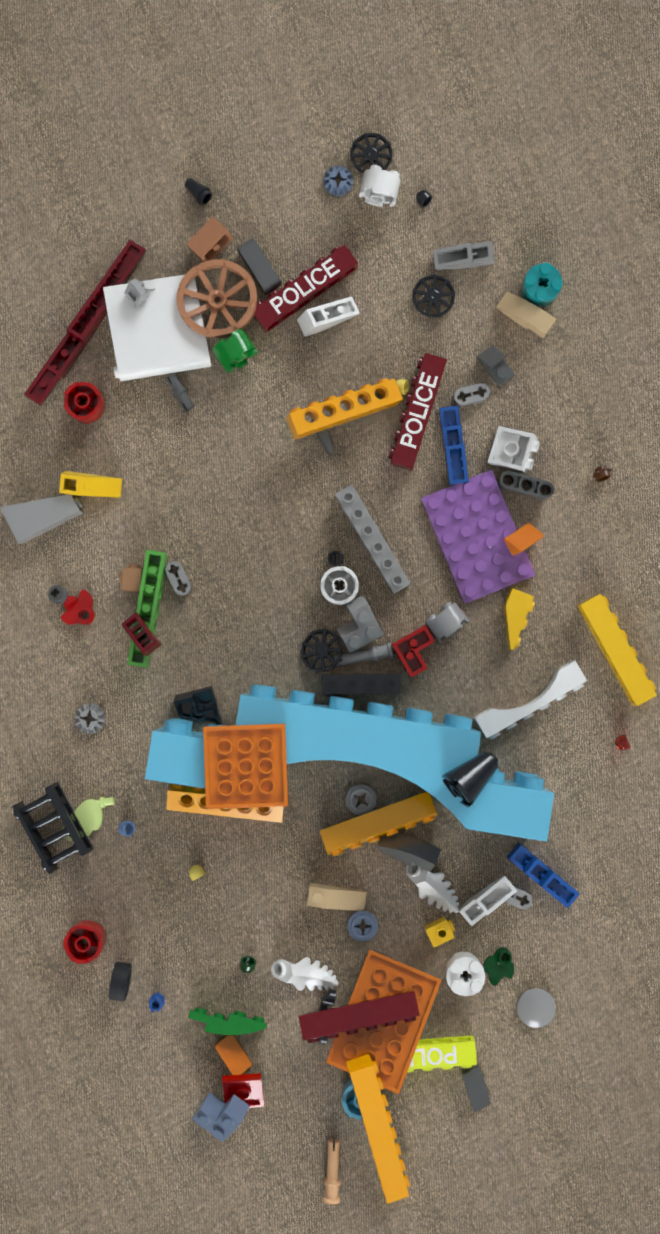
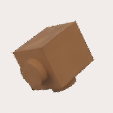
(131, 578)

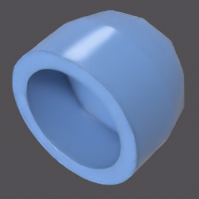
(128, 826)

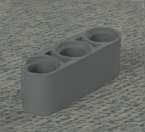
(258, 266)
(535, 485)

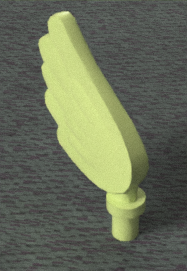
(91, 814)

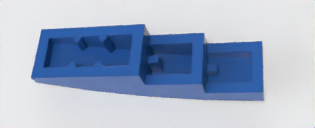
(453, 445)
(543, 875)

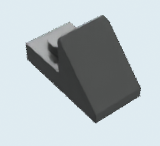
(495, 365)

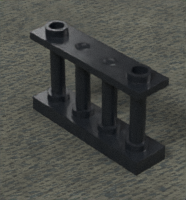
(62, 811)

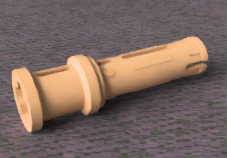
(332, 1181)

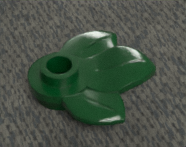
(499, 966)

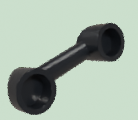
(328, 999)

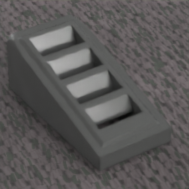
(324, 438)

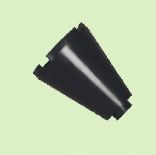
(471, 777)

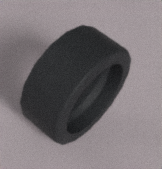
(120, 981)

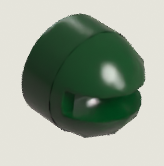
(247, 960)

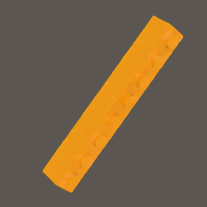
(378, 1129)

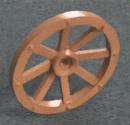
(216, 295)

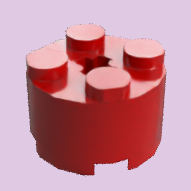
(73, 402)
(75, 946)

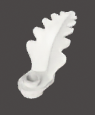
(432, 886)
(304, 974)

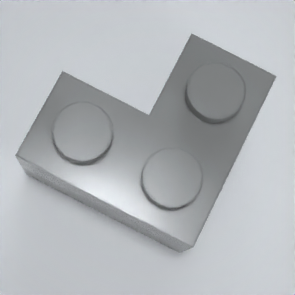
(363, 627)

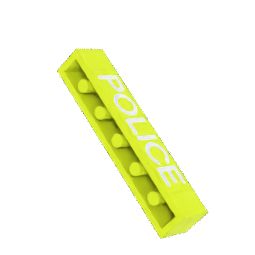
(444, 1053)

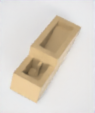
(526, 314)

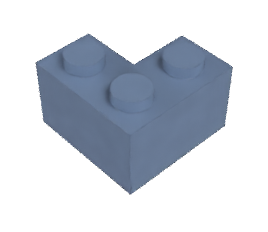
(220, 1117)

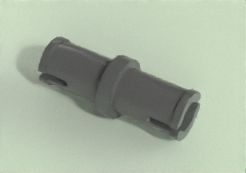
(179, 392)

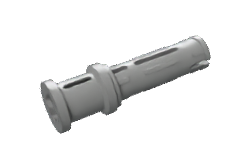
(373, 654)

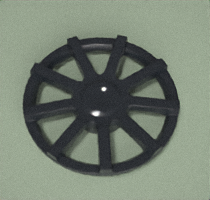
(370, 152)
(433, 295)
(321, 650)

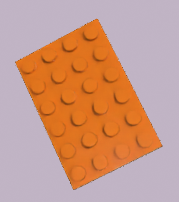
(391, 1045)

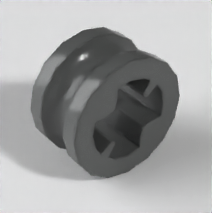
(59, 599)

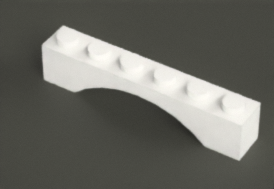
(564, 679)

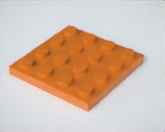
(245, 766)

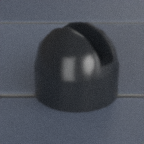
(423, 198)
(332, 558)

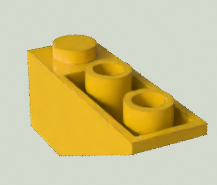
(89, 485)
(515, 612)

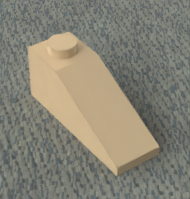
(335, 897)

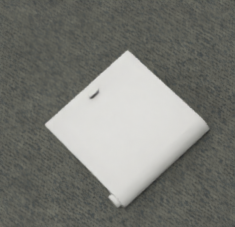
(153, 335)

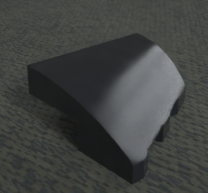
(198, 705)

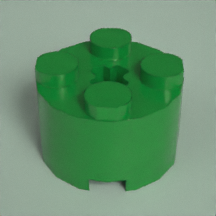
(235, 351)

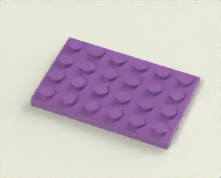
(470, 529)

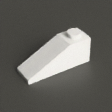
(327, 315)

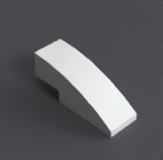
(487, 900)

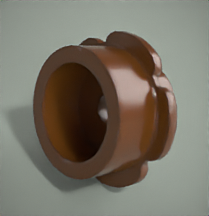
(602, 473)

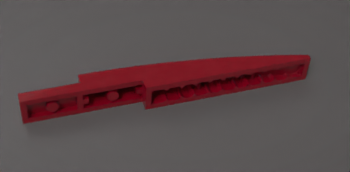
(83, 325)

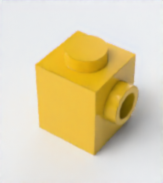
(440, 931)

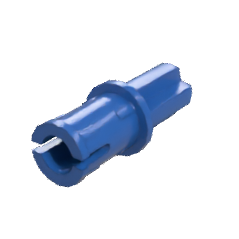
(156, 1002)

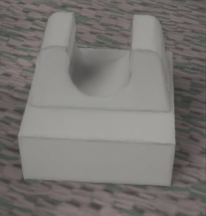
(136, 292)

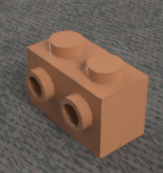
(210, 240)

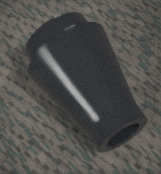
(199, 191)

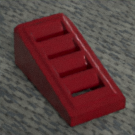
(152, 646)

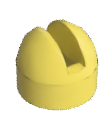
(403, 386)
(196, 871)

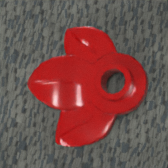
(76, 607)

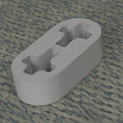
(472, 399)
(182, 576)
(515, 902)

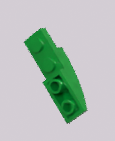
(235, 1025)

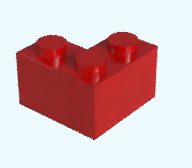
(408, 648)

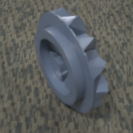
(344, 186)
(370, 930)

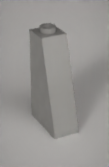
(39, 516)

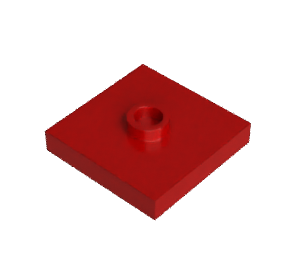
(246, 1087)

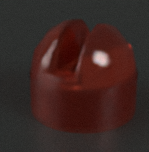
(622, 743)

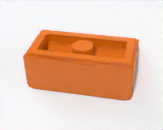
(522, 538)
(233, 1054)

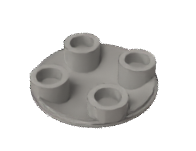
(536, 1007)

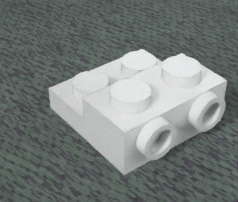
(514, 450)

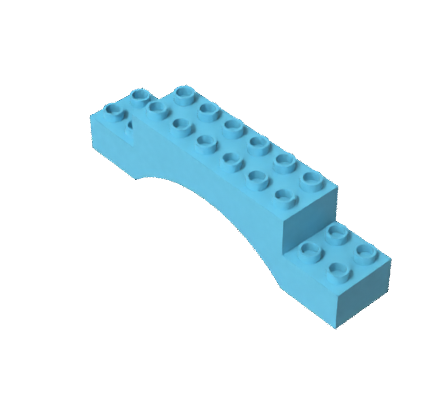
(400, 745)

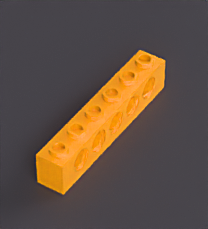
(300, 427)
(196, 803)

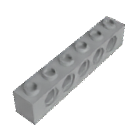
(372, 539)

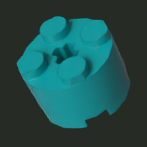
(541, 274)

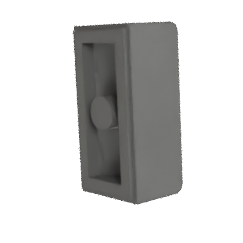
(476, 1088)

